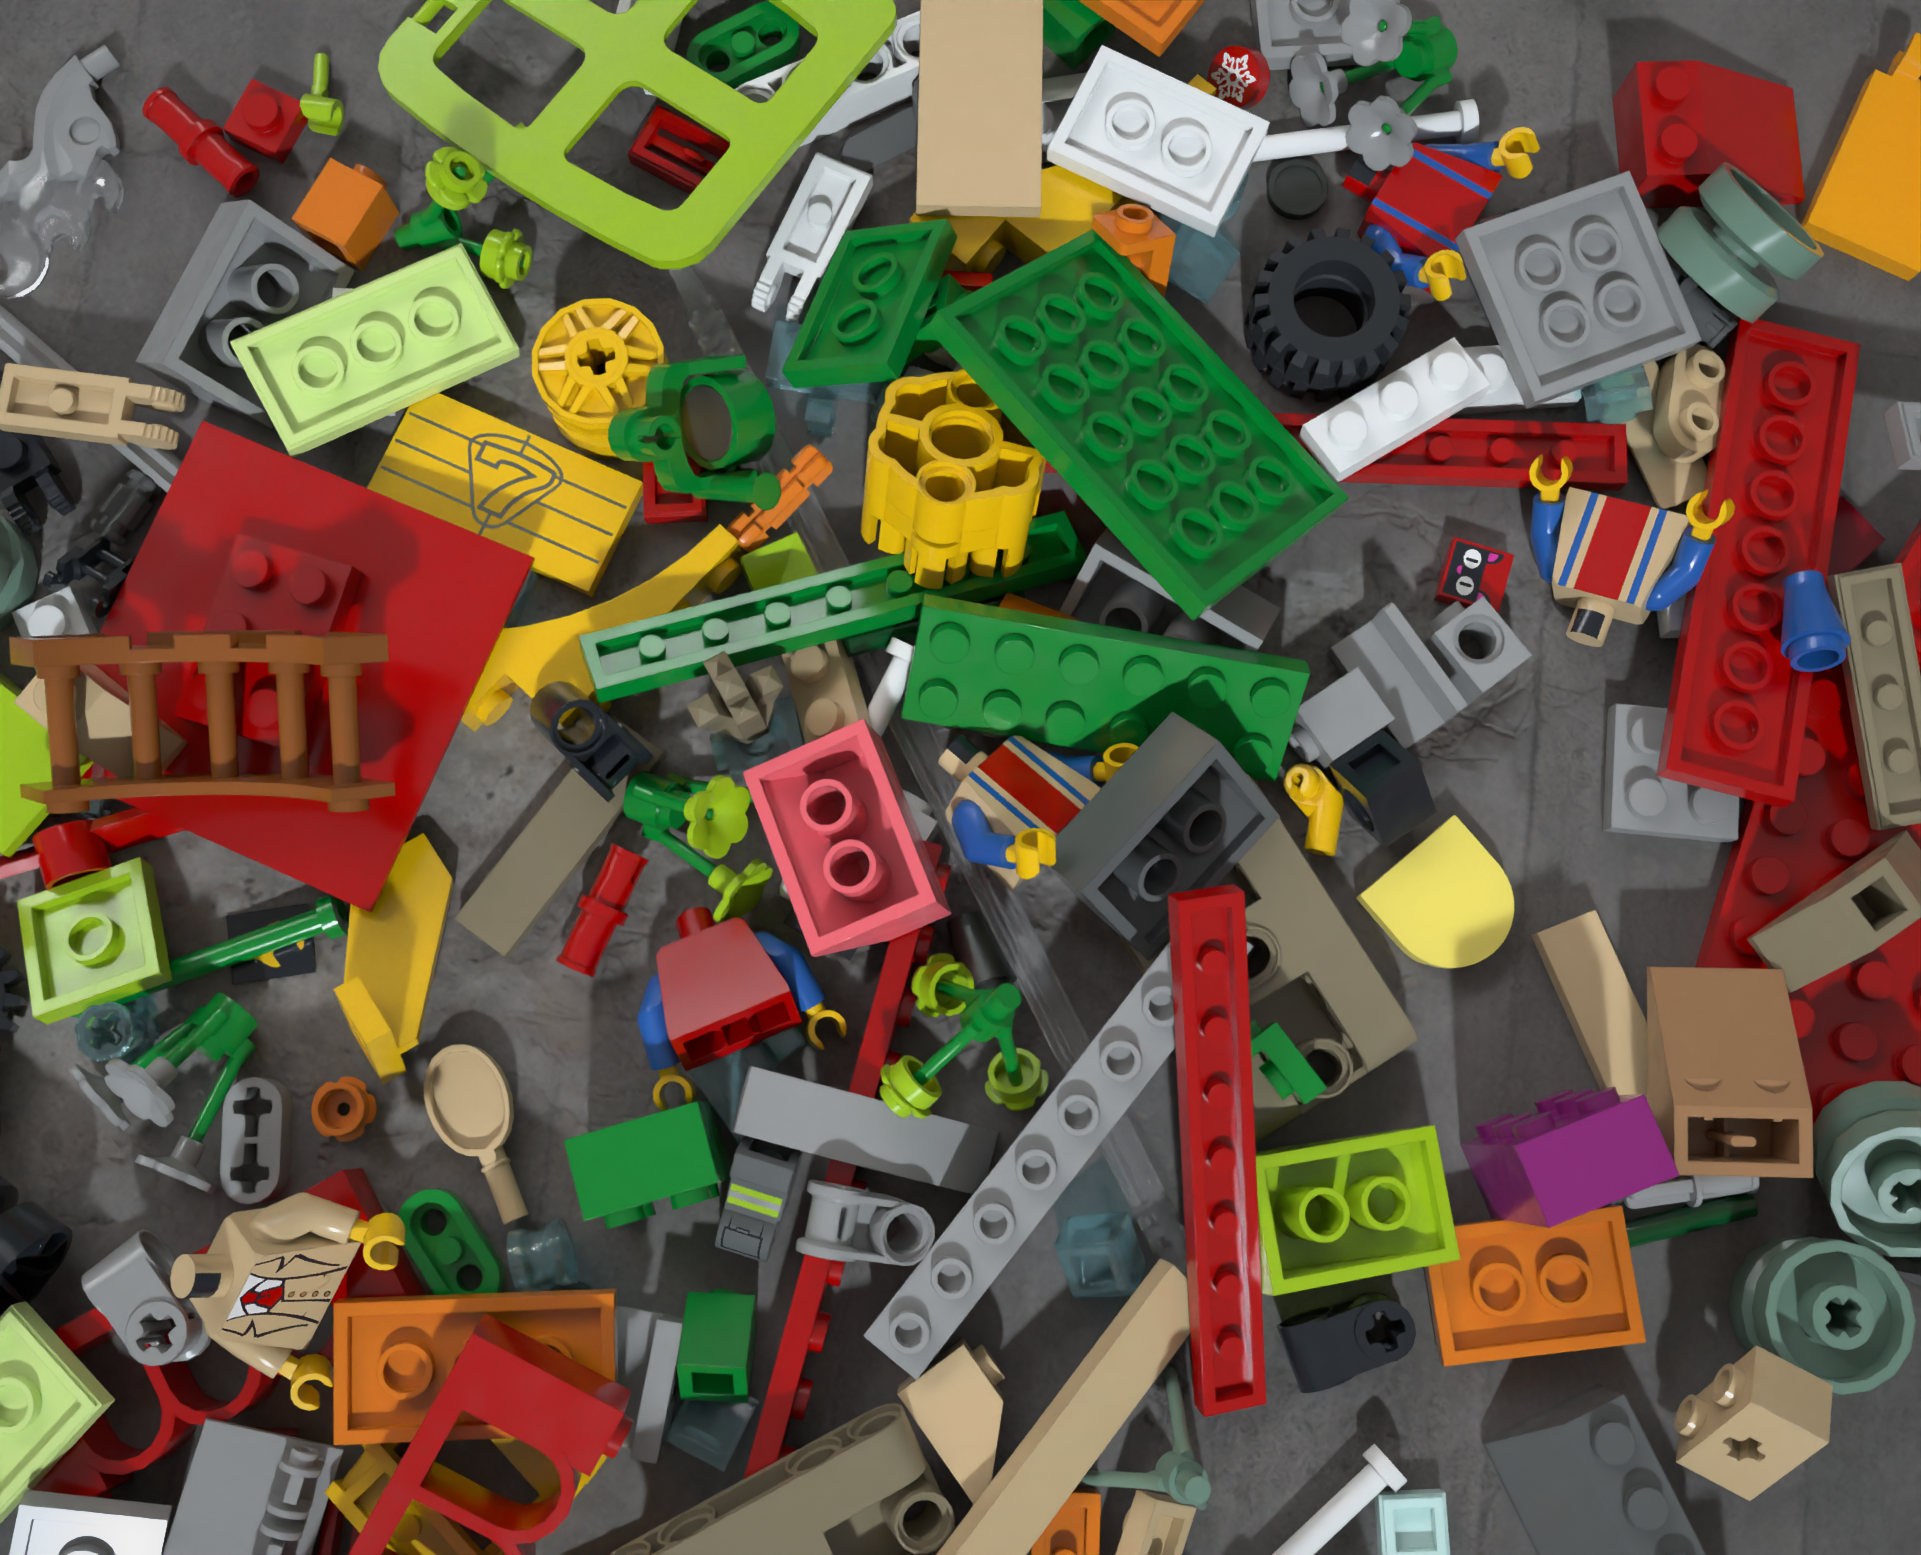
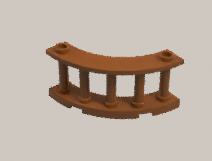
(218, 657)

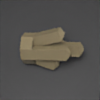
(739, 704)

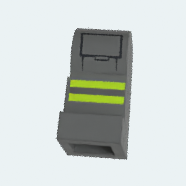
(757, 1198)

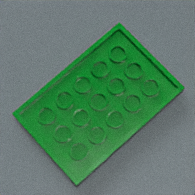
(1140, 418)

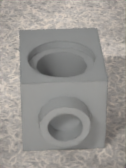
(1500, 647)
(1338, 720)

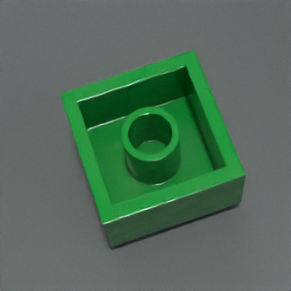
(647, 1160)

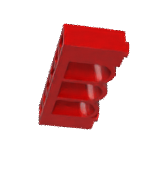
(529, 1395)
(104, 1462)

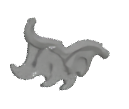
(62, 176)

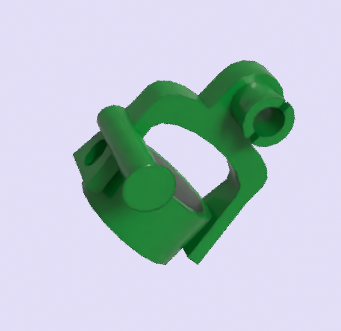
(718, 419)

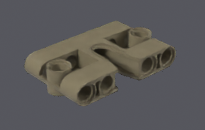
(1310, 978)
(823, 1499)

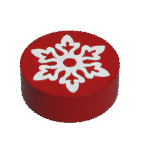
(1239, 76)

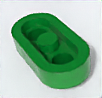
(740, 45)
(446, 1254)

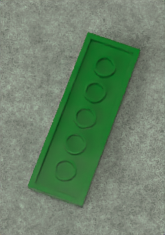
(1095, 683)

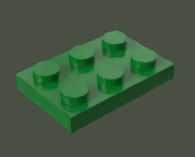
(870, 305)

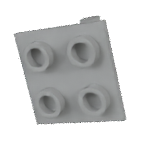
(252, 1493)

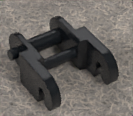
(82, 562)

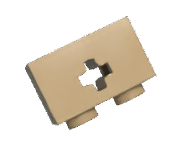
(1753, 1423)

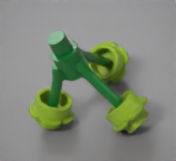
(454, 183)
(948, 990)

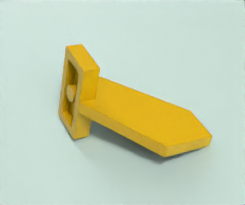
(395, 957)

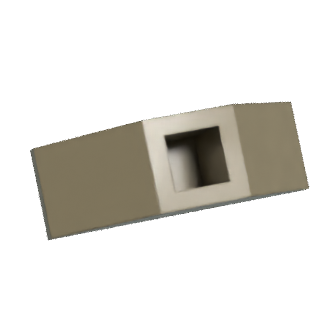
(1845, 915)

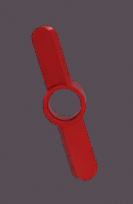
(84, 846)

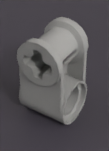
(853, 1225)
(138, 1300)

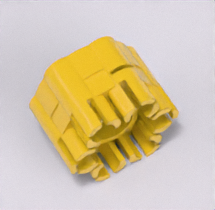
(949, 480)

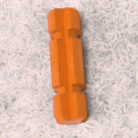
(809, 468)

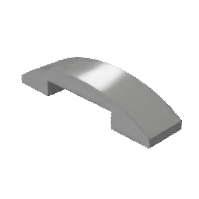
(862, 1131)

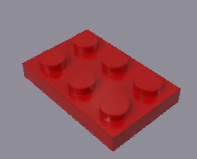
(271, 590)

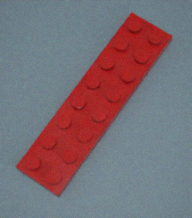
(1780, 458)

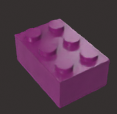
(1568, 1156)

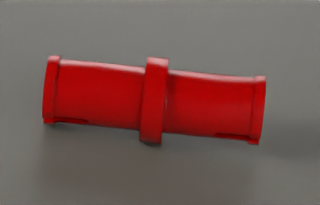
(201, 141)
(602, 910)

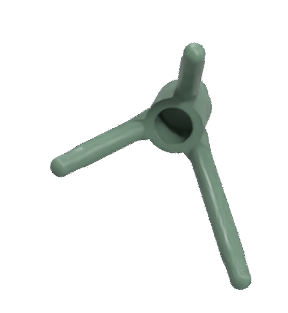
(1175, 1470)

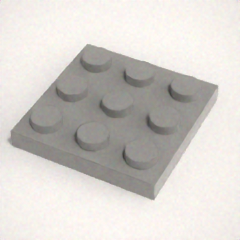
(1577, 289)

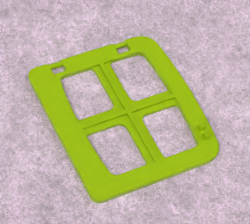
(622, 54)

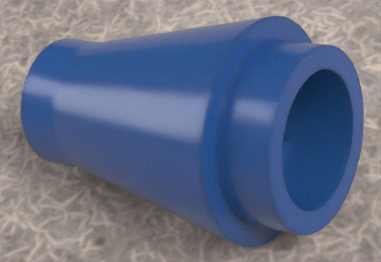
(1811, 625)

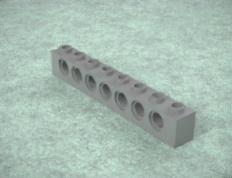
(1031, 1174)

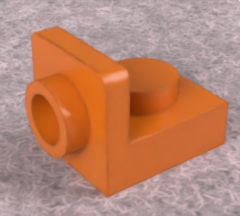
(1141, 238)

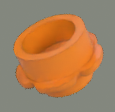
(326, 1109)

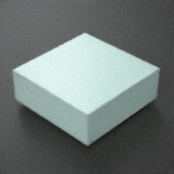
(1412, 1522)

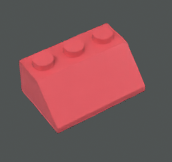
(846, 841)

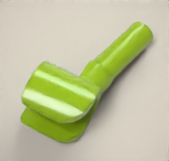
(323, 113)

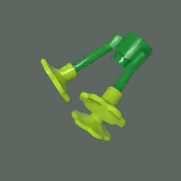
(715, 822)

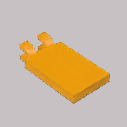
(1873, 179)

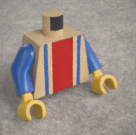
(1616, 554)
(1020, 801)

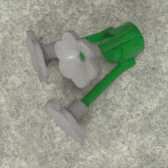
(1376, 35)
(212, 1030)

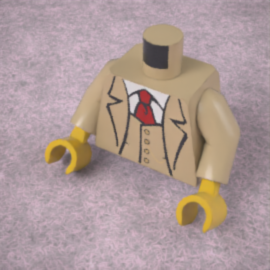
(275, 1277)

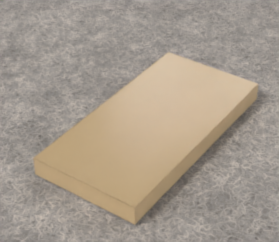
(980, 108)

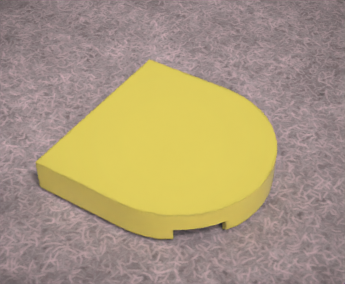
(1444, 900)

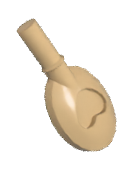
(474, 1116)

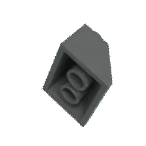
(1161, 827)
(1590, 1481)

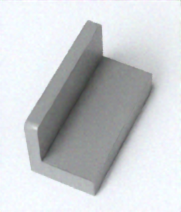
(1401, 675)
(648, 1367)

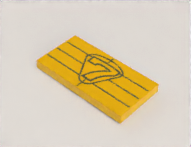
(509, 488)

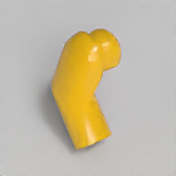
(1321, 805)

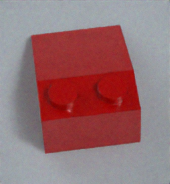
(1693, 116)

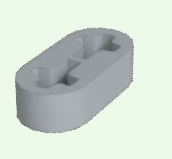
(240, 1138)

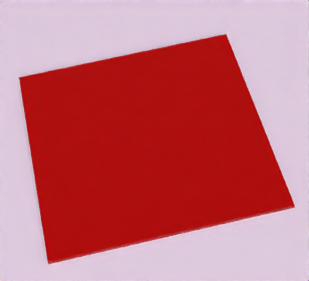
(422, 583)

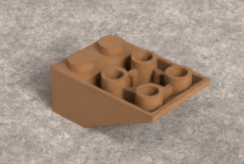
(1727, 1072)

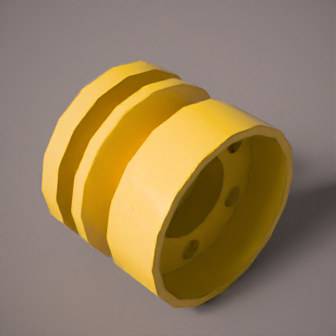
(567, 368)

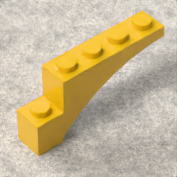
(1065, 214)
(551, 649)

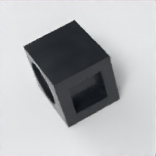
(1383, 788)

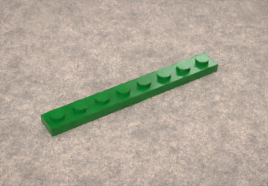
(805, 614)

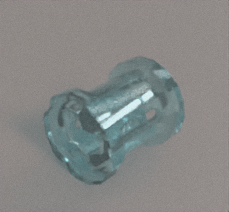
(99, 1040)

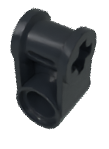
(594, 744)
(1332, 1345)

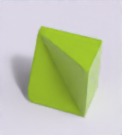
(777, 563)

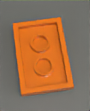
(1535, 1289)

